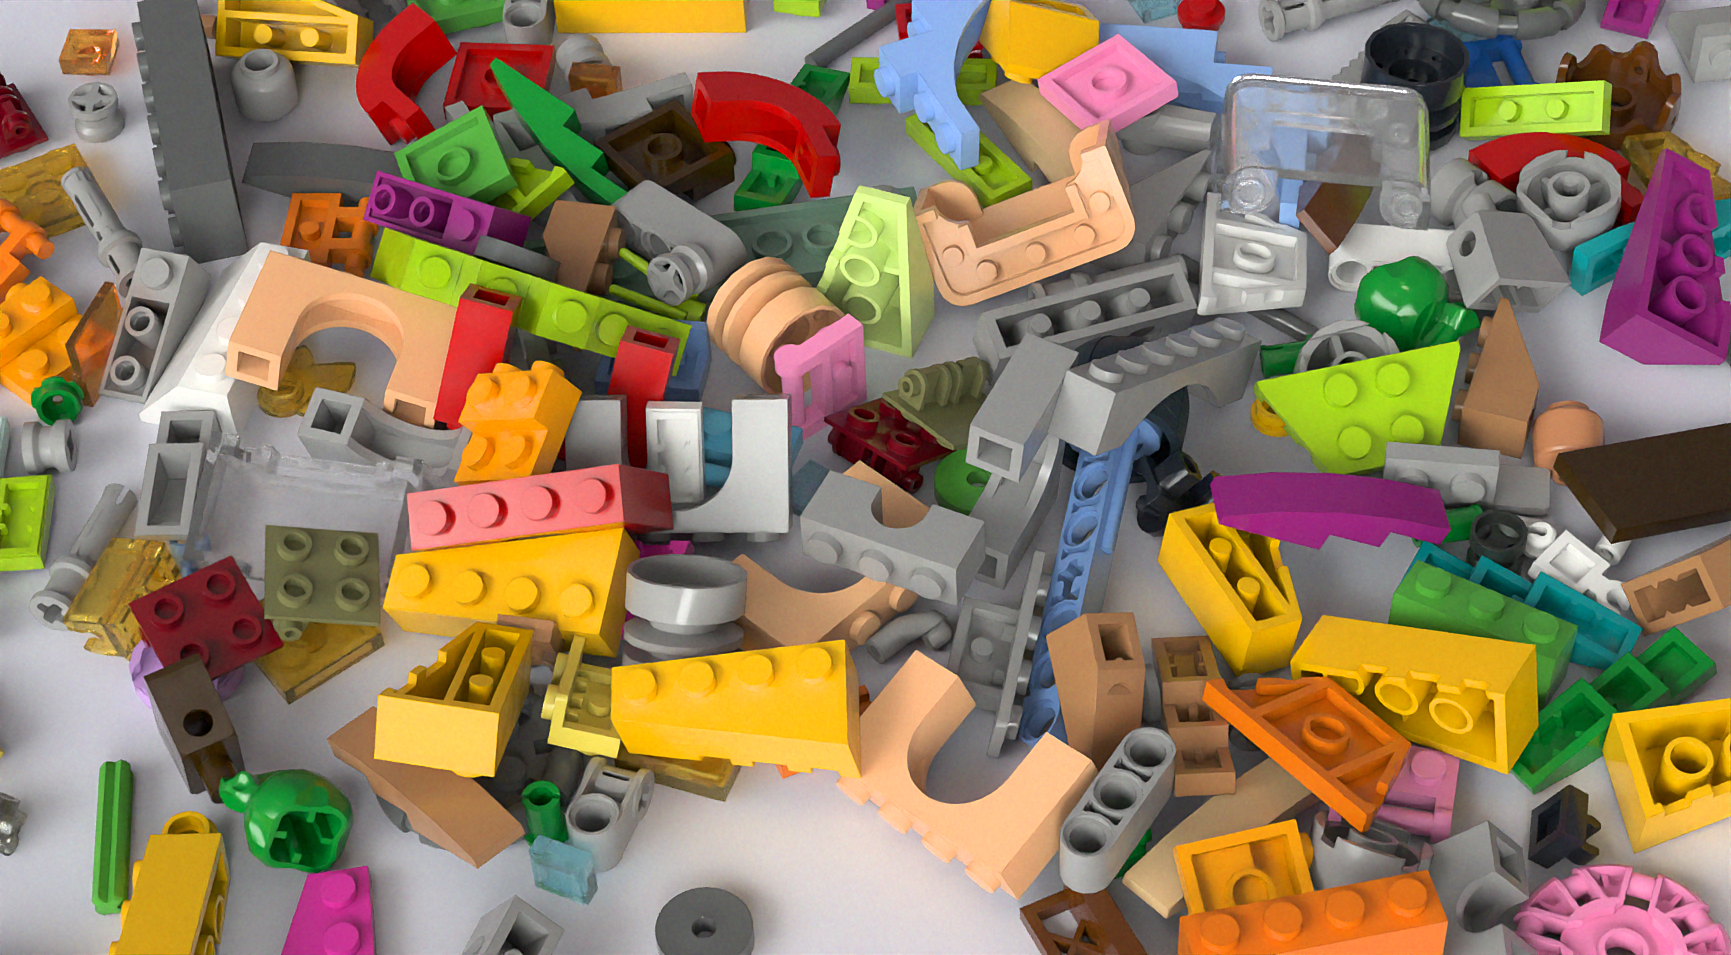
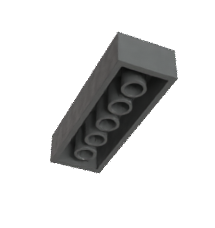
(188, 131)

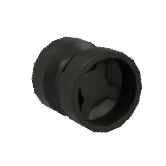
(1498, 537)

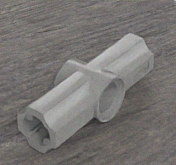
(1173, 129)

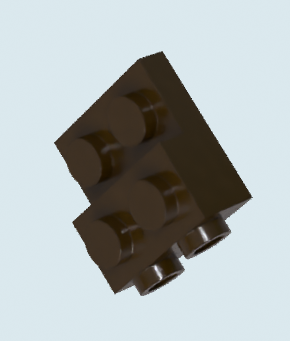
(669, 152)

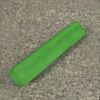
(112, 837)

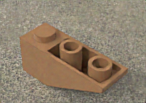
(586, 245)
(1502, 388)
(1098, 681)

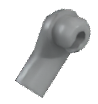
(906, 629)

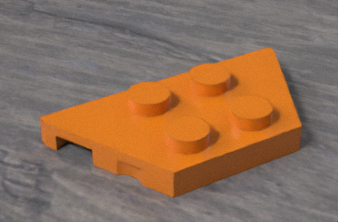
(1320, 739)

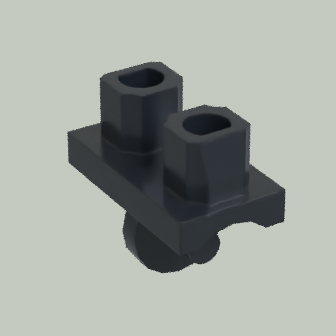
(1170, 488)

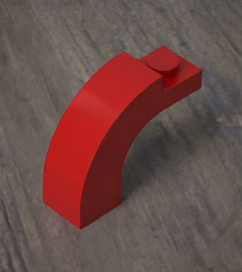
(396, 70)
(774, 115)
(1506, 156)

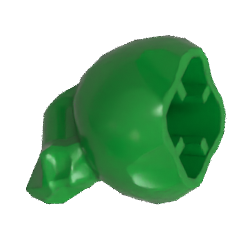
(1412, 305)
(291, 817)

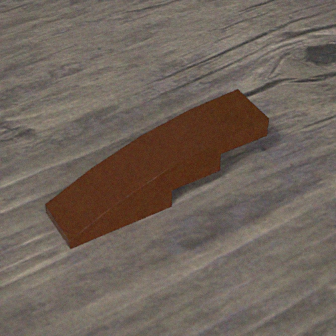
(1330, 210)

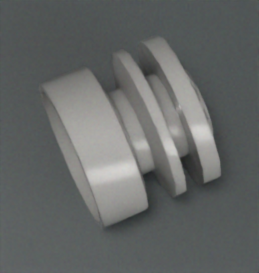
(683, 608)

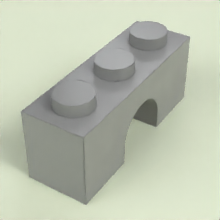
(930, 558)
(1477, 881)

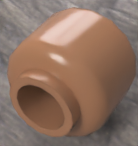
(1564, 428)

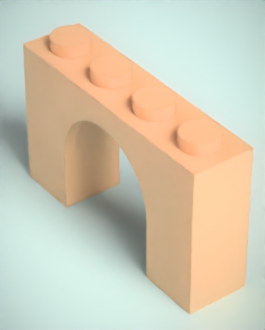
(302, 297)
(790, 617)
(998, 837)

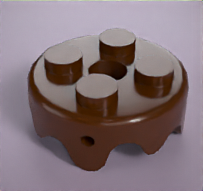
(1642, 91)

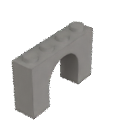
(1024, 459)
(759, 485)

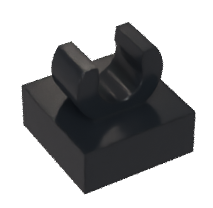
(1561, 829)

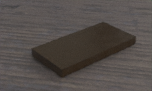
(1653, 482)

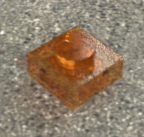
(89, 52)
(598, 79)

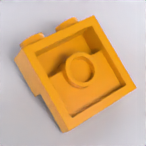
(33, 336)
(515, 422)
(1245, 867)

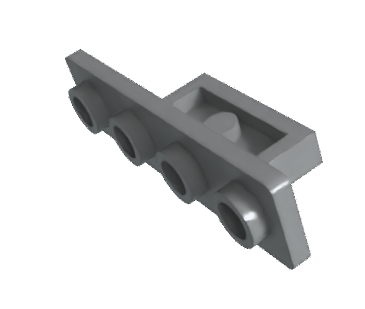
(1468, 477)
(991, 650)

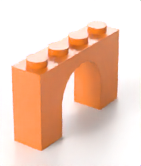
(1359, 918)

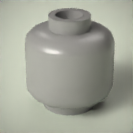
(264, 86)

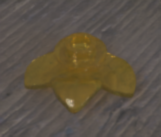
(300, 382)

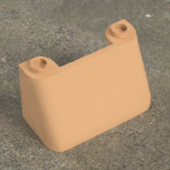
(1031, 235)

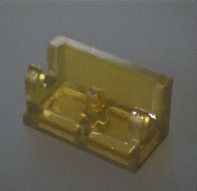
(120, 576)

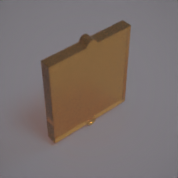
(92, 341)

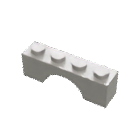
(359, 433)

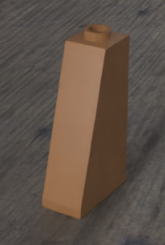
(1682, 588)

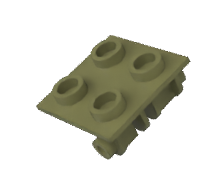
(943, 398)
(320, 578)

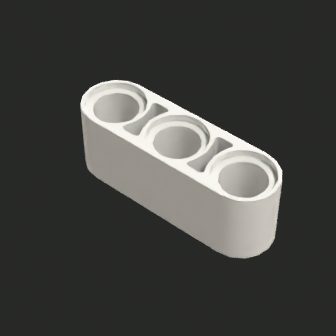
(1375, 245)

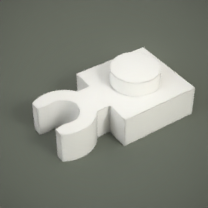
(1581, 570)

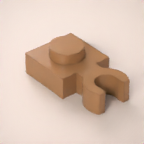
(546, 639)

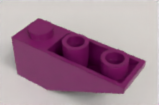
(441, 215)

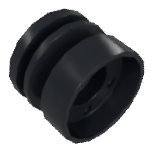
(1425, 61)

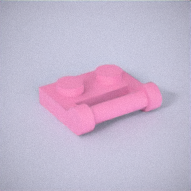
(836, 373)
(1423, 784)

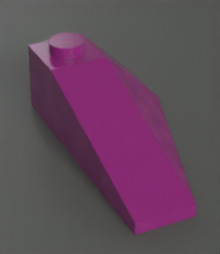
(1668, 286)

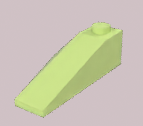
(882, 272)

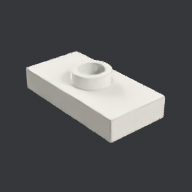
(677, 447)

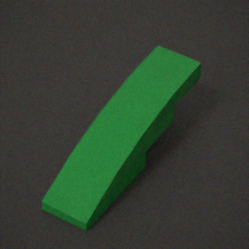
(556, 131)
(773, 175)
(1578, 720)

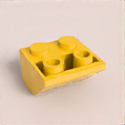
(1037, 35)

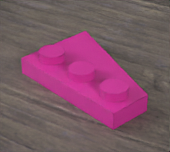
(334, 915)

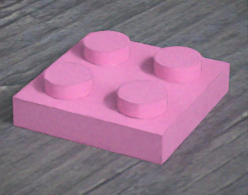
(1108, 83)

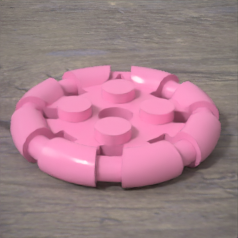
(1609, 923)

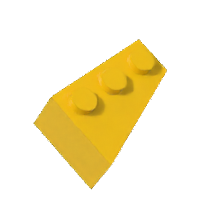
(297, 29)
(1233, 588)
(460, 706)

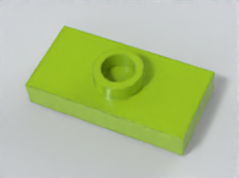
(25, 521)

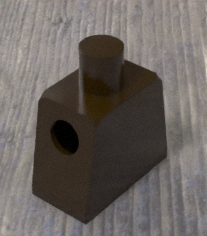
(194, 725)

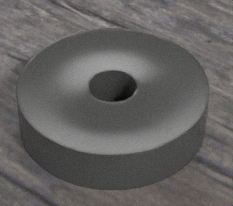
(516, 258)
(703, 911)

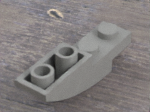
(611, 111)

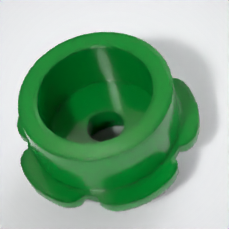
(51, 411)

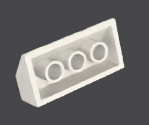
(198, 368)

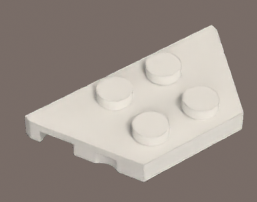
(1249, 262)

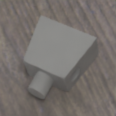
(1503, 257)

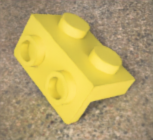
(580, 705)

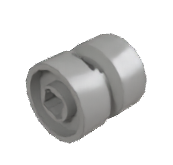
(1459, 181)

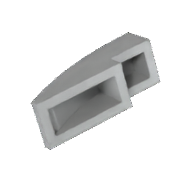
(174, 474)

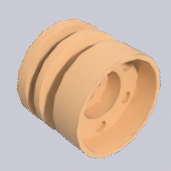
(765, 309)

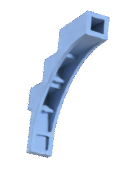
(925, 69)
(1201, 79)

